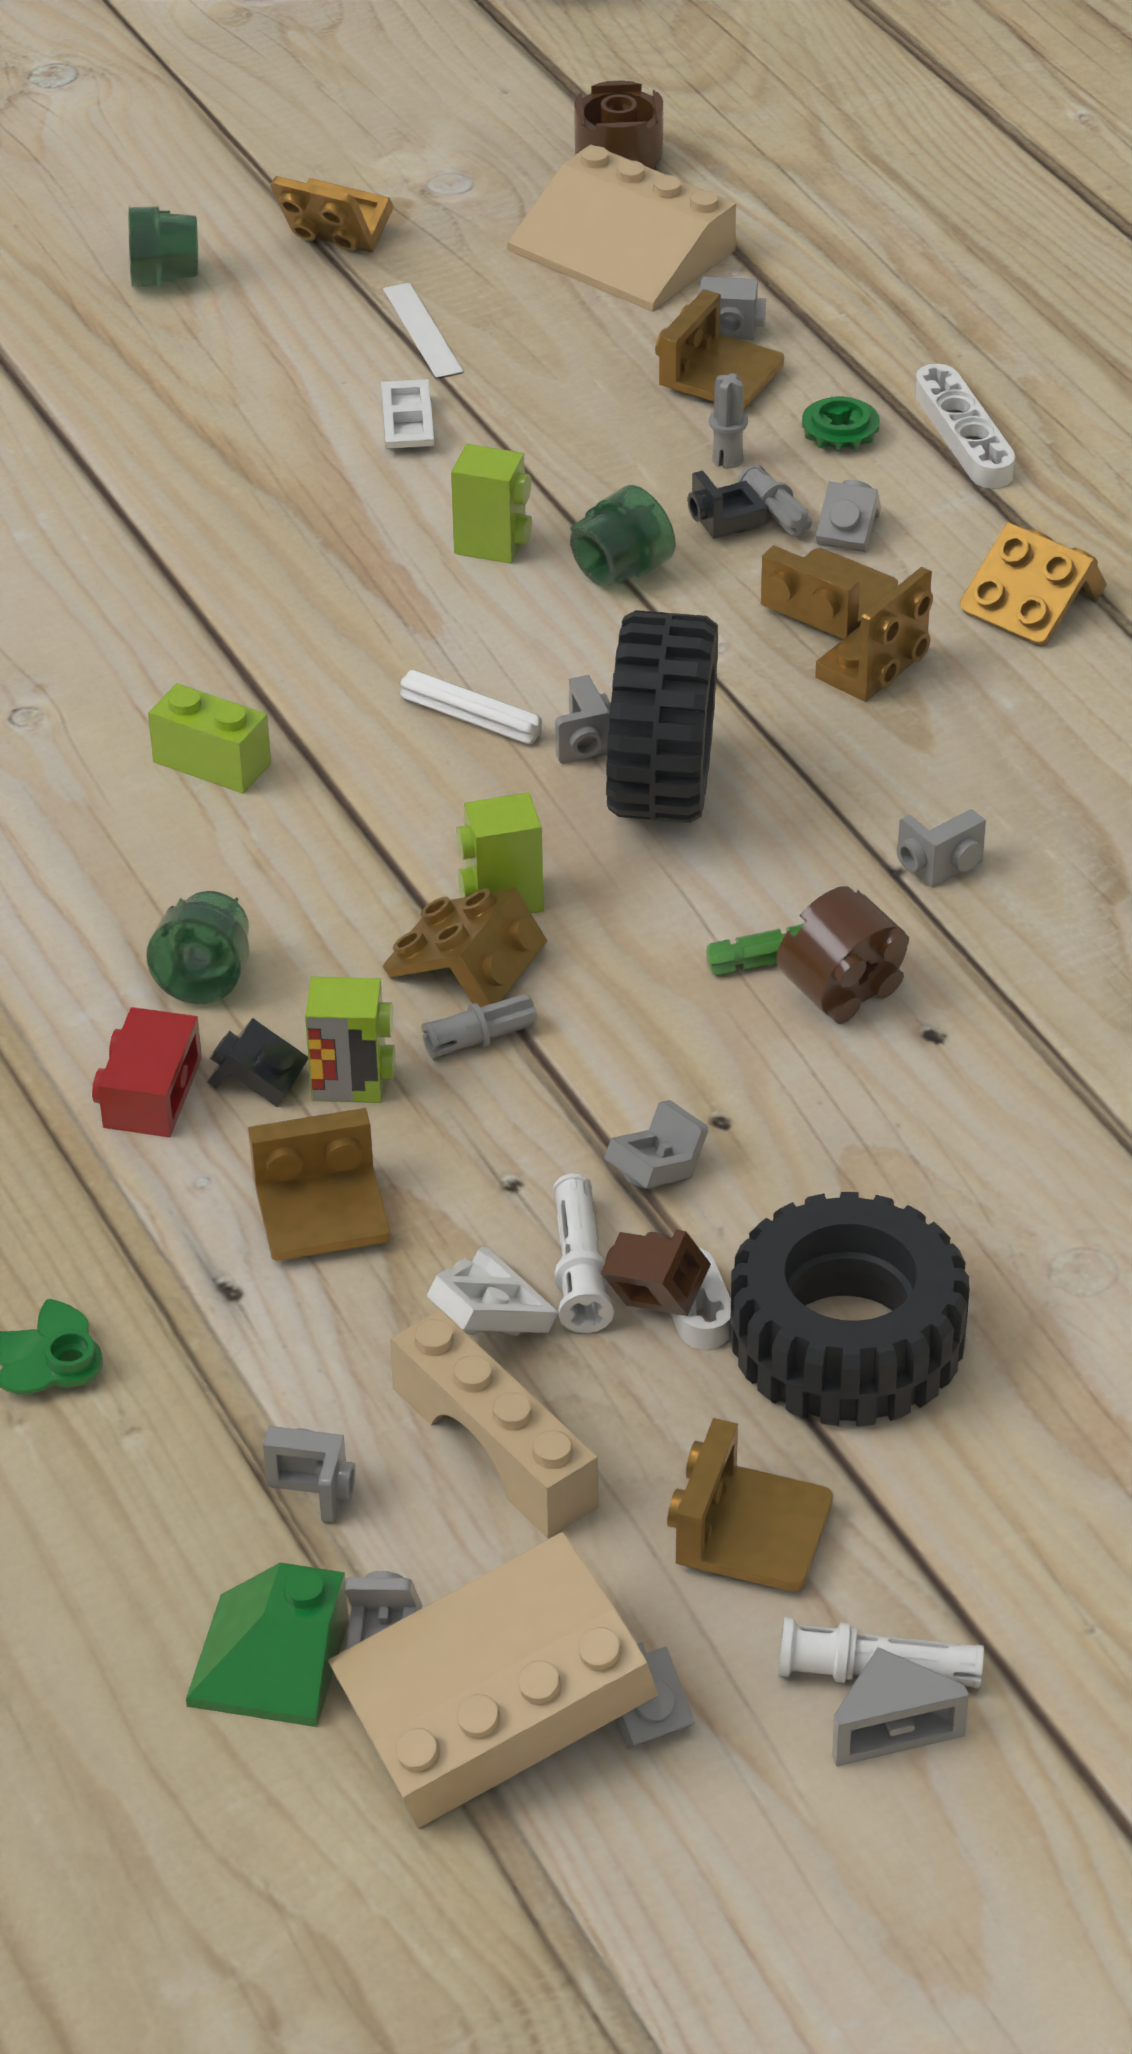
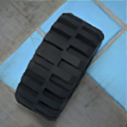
(661, 716)
(849, 1365)

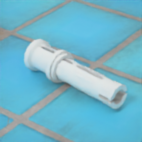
(578, 1273)
(846, 1653)

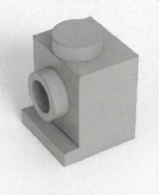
(739, 305)

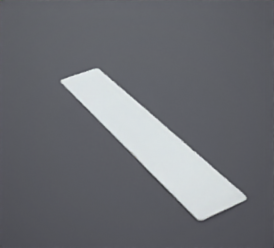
(422, 330)

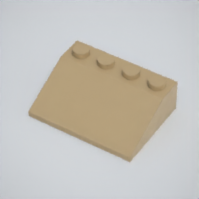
(626, 228)
(493, 1678)

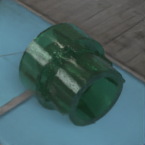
(161, 246)
(622, 537)
(200, 948)

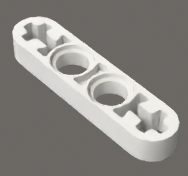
(956, 427)

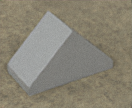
(897, 1709)

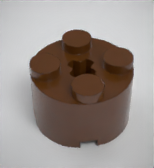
(621, 121)
(844, 953)

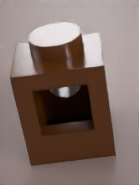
(656, 1271)

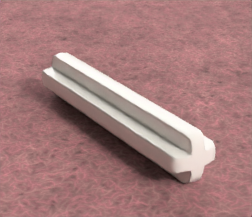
(471, 707)

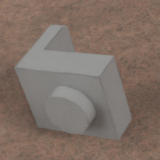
(848, 515)
(586, 727)
(944, 850)
(663, 1152)
(310, 1463)
(378, 1603)
(663, 1713)

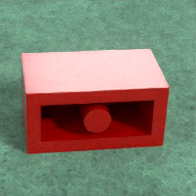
(148, 1072)

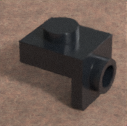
(725, 508)
(258, 1061)

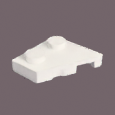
(490, 1297)

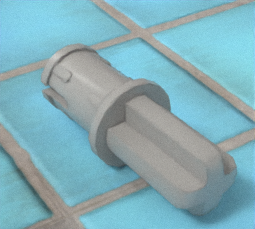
(728, 421)
(778, 499)
(478, 1025)

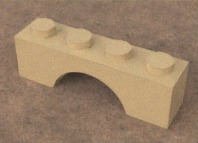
(538, 1459)

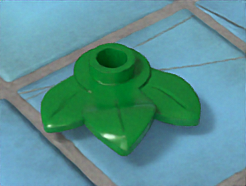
(52, 1354)

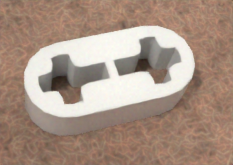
(717, 1306)

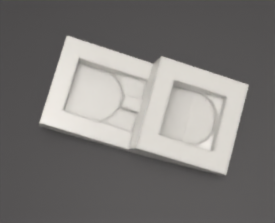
(407, 413)

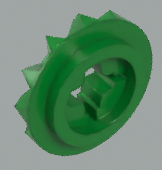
(828, 420)

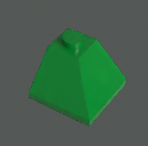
(273, 1645)

